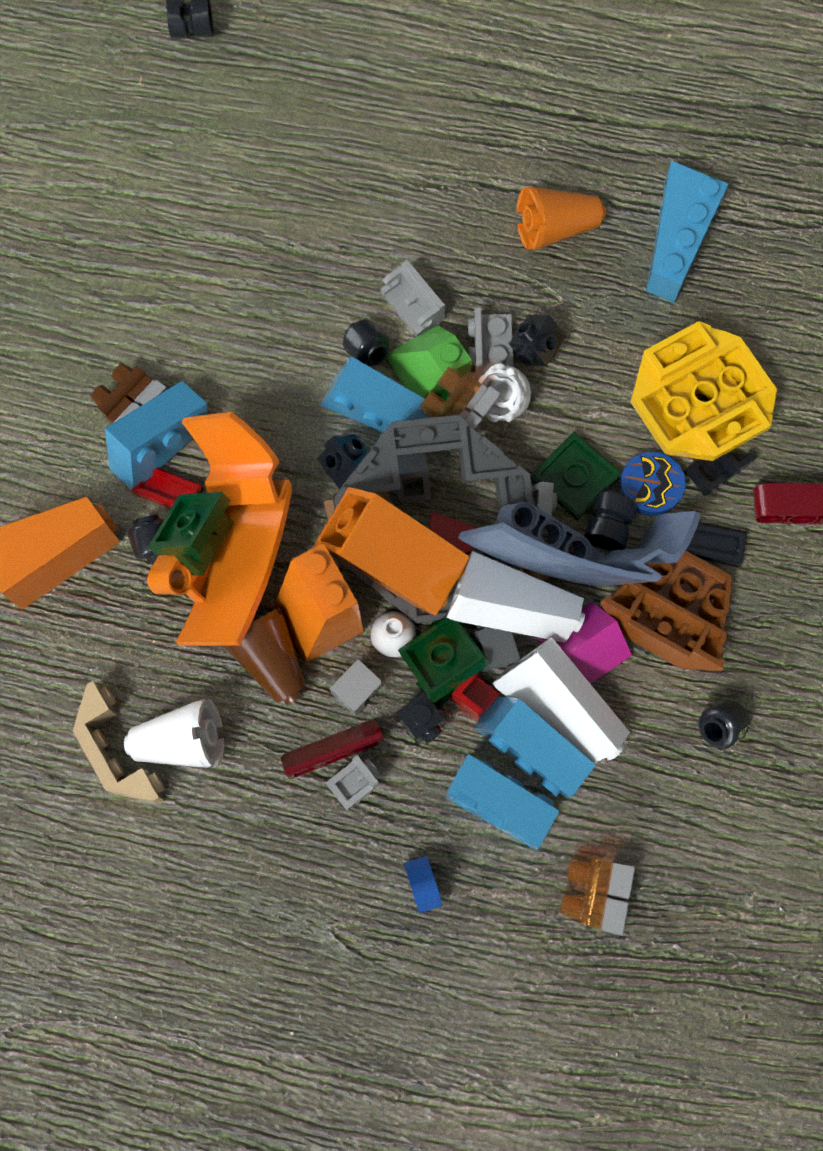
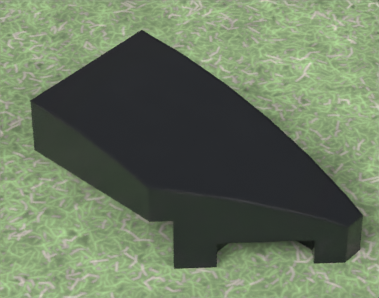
(712, 474)

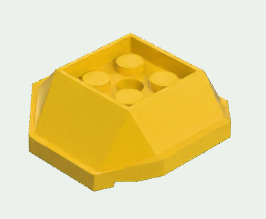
(710, 365)

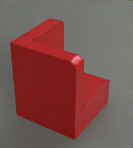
(474, 697)

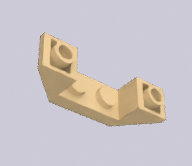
(93, 711)

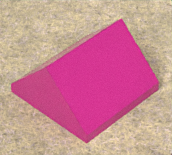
(597, 645)

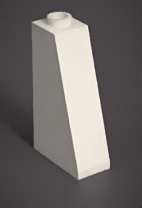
(514, 601)
(565, 700)

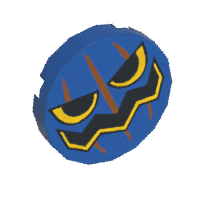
(653, 483)

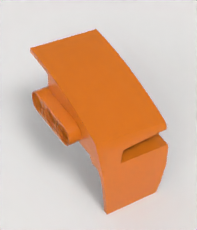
(242, 566)

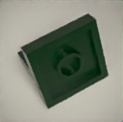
(193, 530)

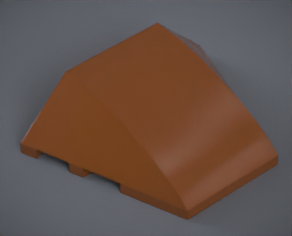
(677, 615)

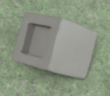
(355, 687)

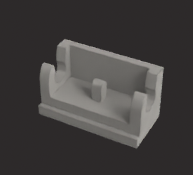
(413, 299)

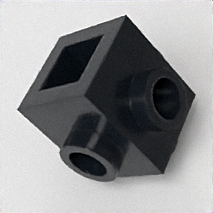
(537, 340)
(342, 457)

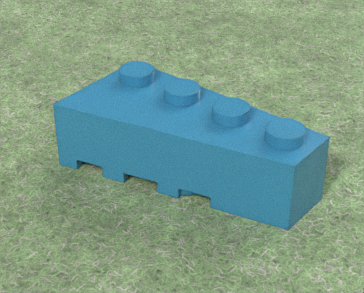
(684, 219)

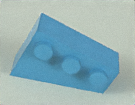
(371, 397)
(151, 434)
(535, 746)
(502, 802)

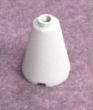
(179, 737)

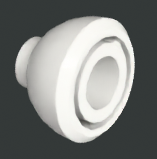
(392, 632)

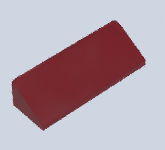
(331, 749)

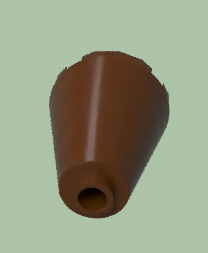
(271, 657)

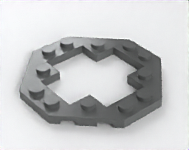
(478, 459)

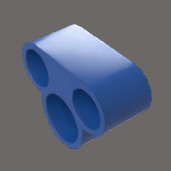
(423, 884)

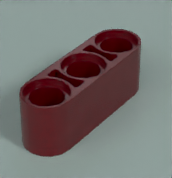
(788, 503)

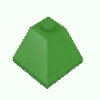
(426, 358)

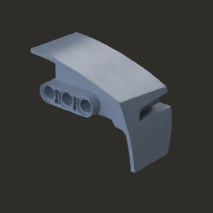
(525, 547)

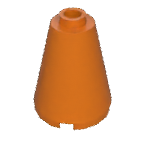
(556, 215)

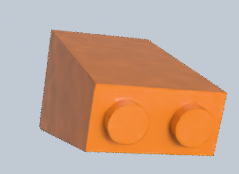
(51, 548)
(393, 550)
(318, 604)

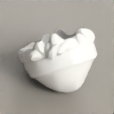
(514, 392)

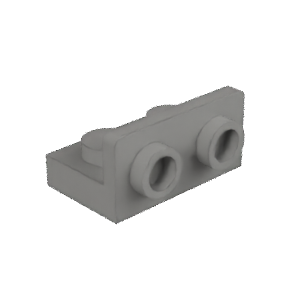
(491, 340)

